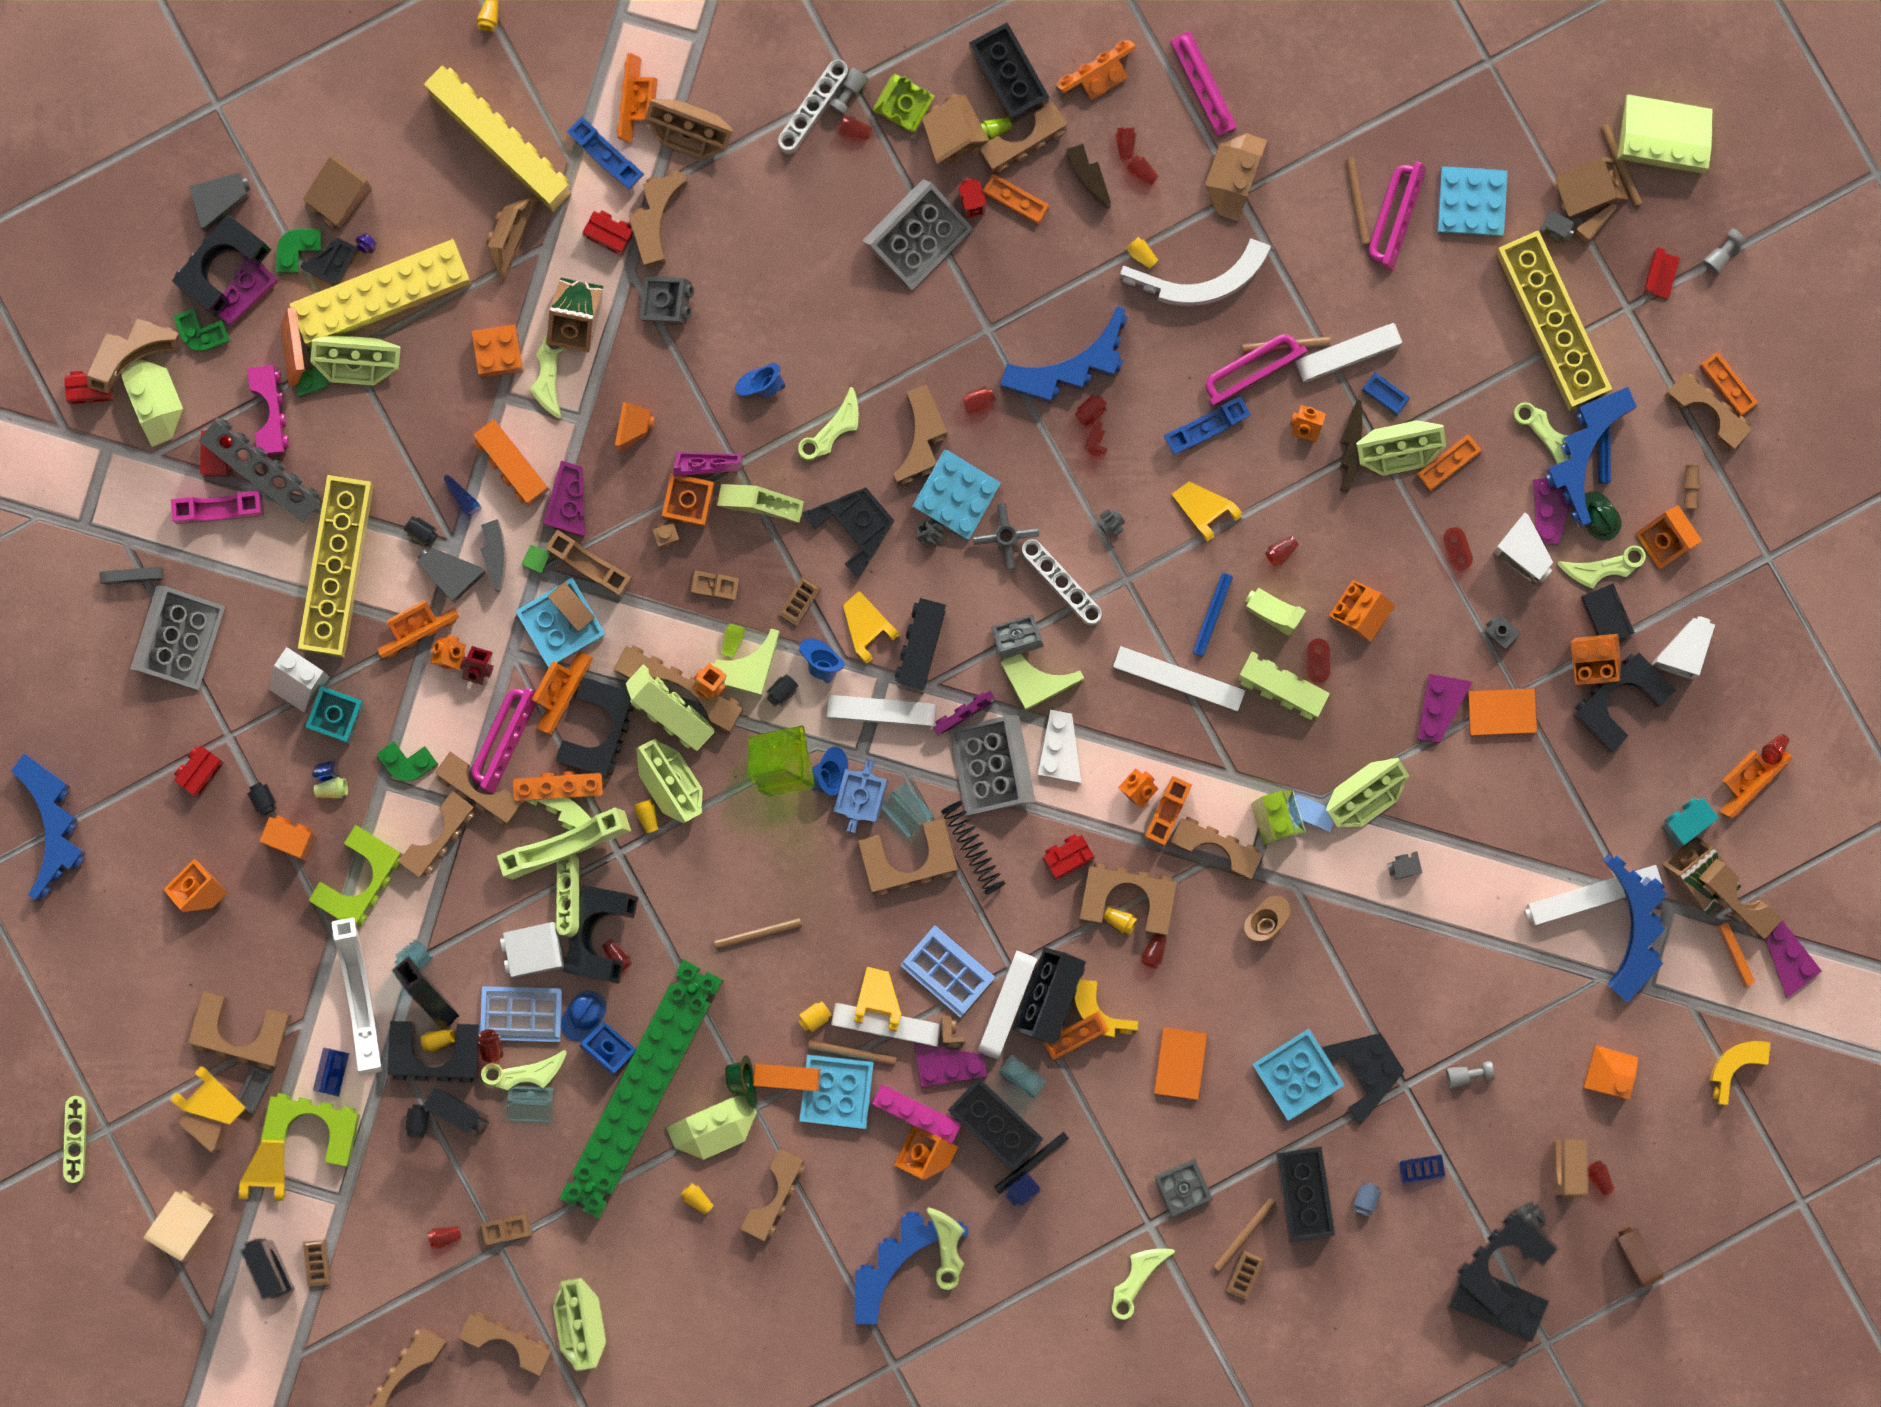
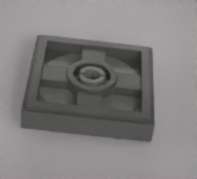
(1017, 636)
(1183, 1188)

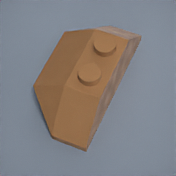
(688, 128)
(1233, 174)
(510, 232)

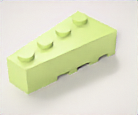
(1283, 687)

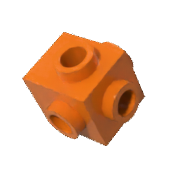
(1307, 423)
(448, 653)
(709, 682)
(1138, 787)

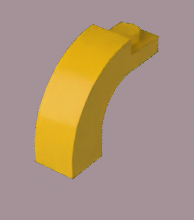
(1087, 1005)
(1745, 1053)

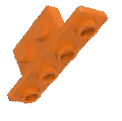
(1100, 74)
(636, 97)
(413, 625)
(558, 689)
(1748, 780)
(556, 787)

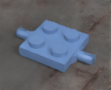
(861, 796)

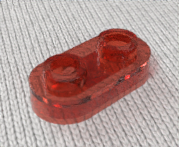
(1457, 549)
(1318, 660)

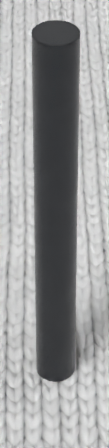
(1030, 1163)

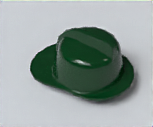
(1604, 517)
(740, 1080)

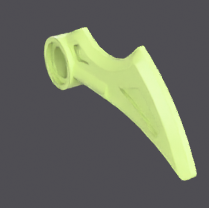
(545, 387)
(844, 420)
(1539, 424)
(1590, 573)
(537, 1073)
(948, 1235)
(1142, 1266)

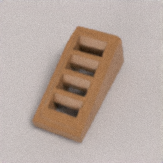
(1593, 225)
(807, 583)
(1259, 1260)
(308, 1263)

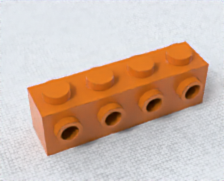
(511, 462)

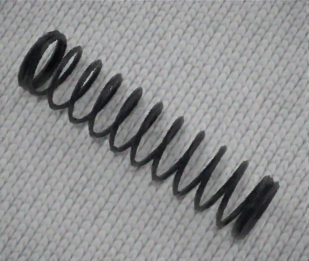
(949, 809)

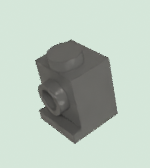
(1557, 227)
(1501, 640)
(1405, 866)

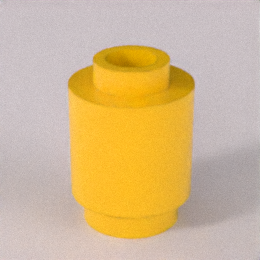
(814, 1017)

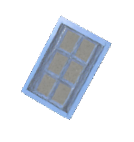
(947, 971)
(522, 1013)

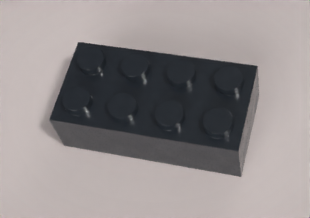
(1009, 72)
(921, 645)
(1049, 996)
(995, 1124)
(1305, 1194)
(1518, 1318)

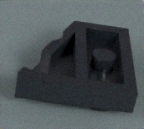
(332, 262)

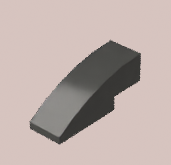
(494, 553)

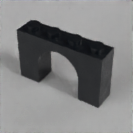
(227, 236)
(1594, 712)
(599, 758)
(594, 905)
(404, 1063)
(456, 1111)
(1516, 1232)
(267, 1268)

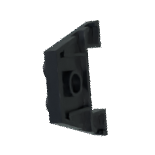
(863, 520)
(1373, 1066)

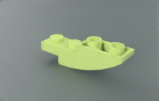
(571, 813)

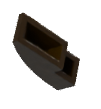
(1088, 174)

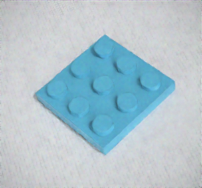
(1472, 201)
(956, 494)
(553, 632)
(1298, 1074)
(841, 1094)

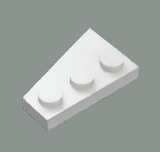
(1059, 751)

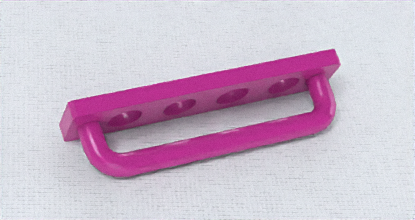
(1186, 43)
(1390, 257)
(1216, 398)
(509, 741)

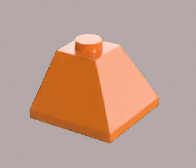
(633, 426)
(195, 888)
(1611, 1073)
(925, 1154)

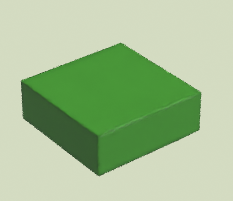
(536, 559)

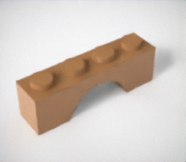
(999, 153)
(1730, 428)
(588, 564)
(456, 772)
(421, 858)
(1242, 859)
(1723, 882)
(760, 1221)
(532, 1355)

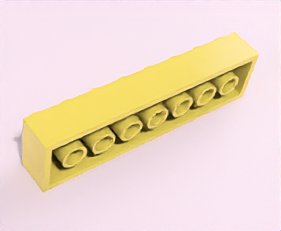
(497, 138)
(381, 292)
(1553, 320)
(336, 566)

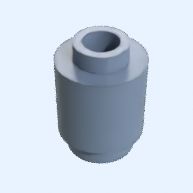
(1367, 1199)

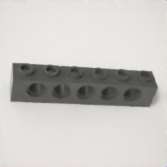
(247, 468)

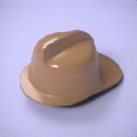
(1267, 919)

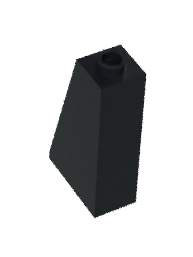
(425, 993)

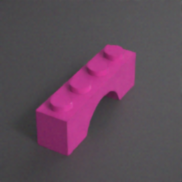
(265, 382)
(216, 509)
(916, 1113)

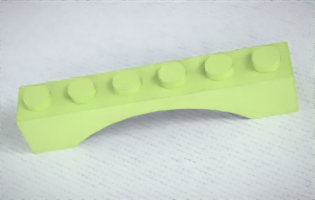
(541, 854)

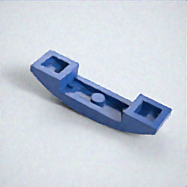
(605, 154)
(1207, 426)

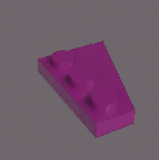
(246, 290)
(700, 463)
(565, 504)
(1549, 511)
(1440, 705)
(964, 712)
(1791, 959)
(947, 1065)

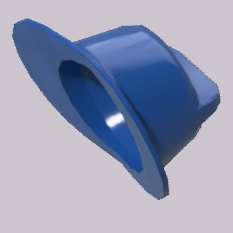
(762, 381)
(822, 660)
(830, 771)
(583, 1015)

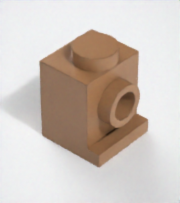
(666, 535)

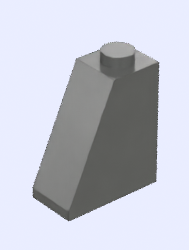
(218, 198)
(449, 572)

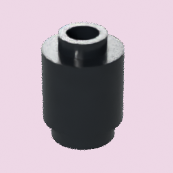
(421, 531)
(781, 690)
(262, 799)
(416, 1121)

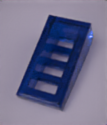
(465, 500)
(326, 771)
(1404, 1174)

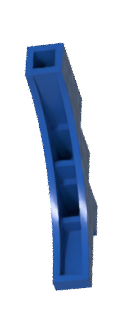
(1042, 381)
(1578, 446)
(58, 823)
(1642, 898)
(872, 1283)

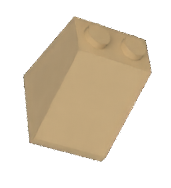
(181, 1226)

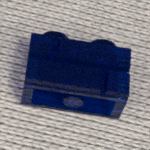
(1021, 1191)

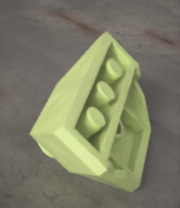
(354, 359)
(153, 400)
(1401, 447)
(669, 781)
(1367, 793)
(714, 1128)
(579, 1324)

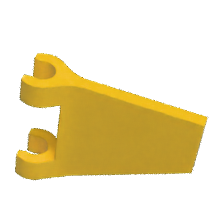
(1204, 507)
(866, 624)
(878, 997)
(210, 1100)
(266, 1170)

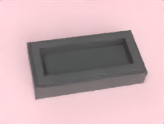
(254, 1089)

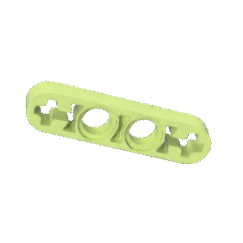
(564, 895)
(79, 1139)

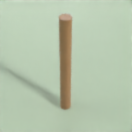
(1621, 165)
(1358, 202)
(1312, 342)
(758, 933)
(849, 1052)
(1243, 1236)

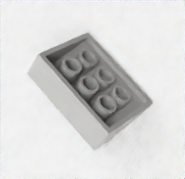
(917, 234)
(177, 637)
(992, 765)

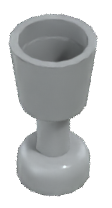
(853, 84)
(1719, 257)
(1461, 1076)

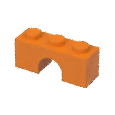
(1168, 811)

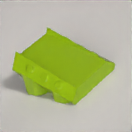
(903, 102)

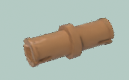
(1691, 486)

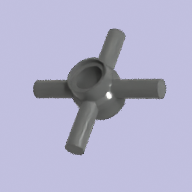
(1007, 546)

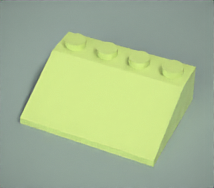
(1666, 134)

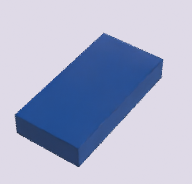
(1385, 393)

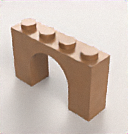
(884, 877)
(1158, 891)
(207, 1034)
(1570, 1168)

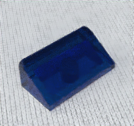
(330, 1071)

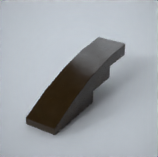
(1350, 437)

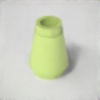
(332, 788)

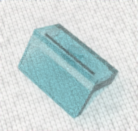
(906, 809)
(530, 1103)

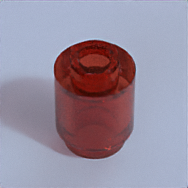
(979, 399)
(1091, 410)
(490, 1046)

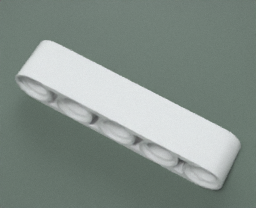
(812, 117)
(1348, 352)
(1057, 572)
(881, 711)
(1007, 1005)
(908, 1028)

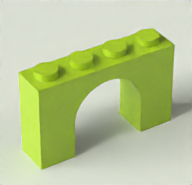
(383, 861)
(341, 1124)

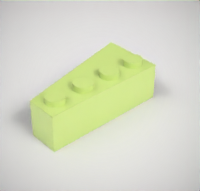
(668, 709)

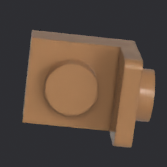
(948, 1029)

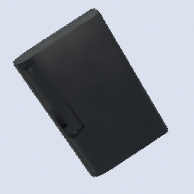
(1607, 612)

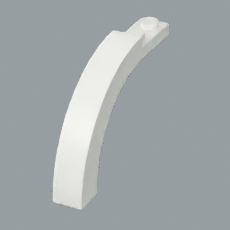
(1204, 292)
(358, 995)

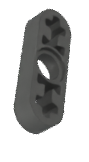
(131, 575)

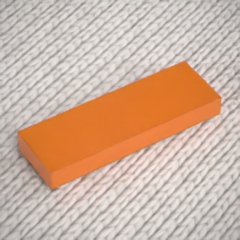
(1015, 199)
(1729, 384)
(1449, 462)
(1736, 954)
(1077, 1035)
(787, 1077)

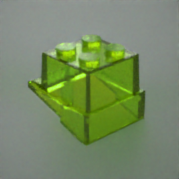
(780, 761)

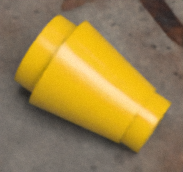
(488, 16)
(1142, 253)
(647, 816)
(1120, 920)
(436, 1040)
(696, 1198)

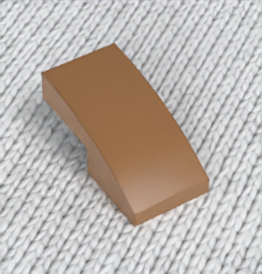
(714, 585)
(571, 606)
(506, 1229)

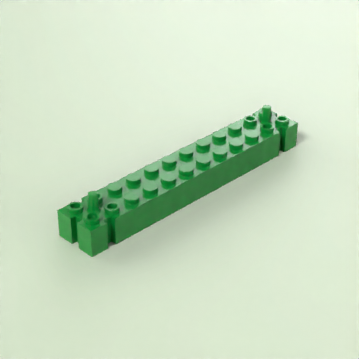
(641, 1089)

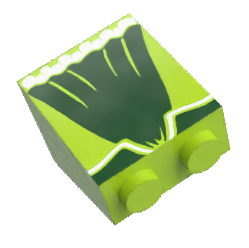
(1278, 816)

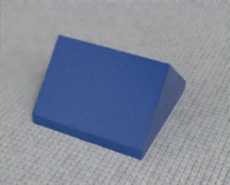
(608, 1048)

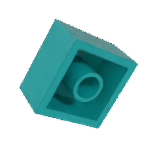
(335, 715)
(1690, 822)

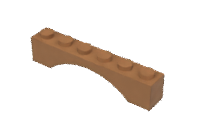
(720, 711)
(424, 1349)

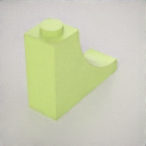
(760, 501)
(1274, 611)
(751, 672)
(1033, 685)

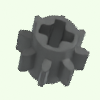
(1111, 522)
(929, 533)

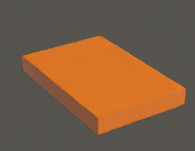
(292, 346)
(1502, 712)
(1180, 1063)

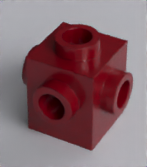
(477, 665)

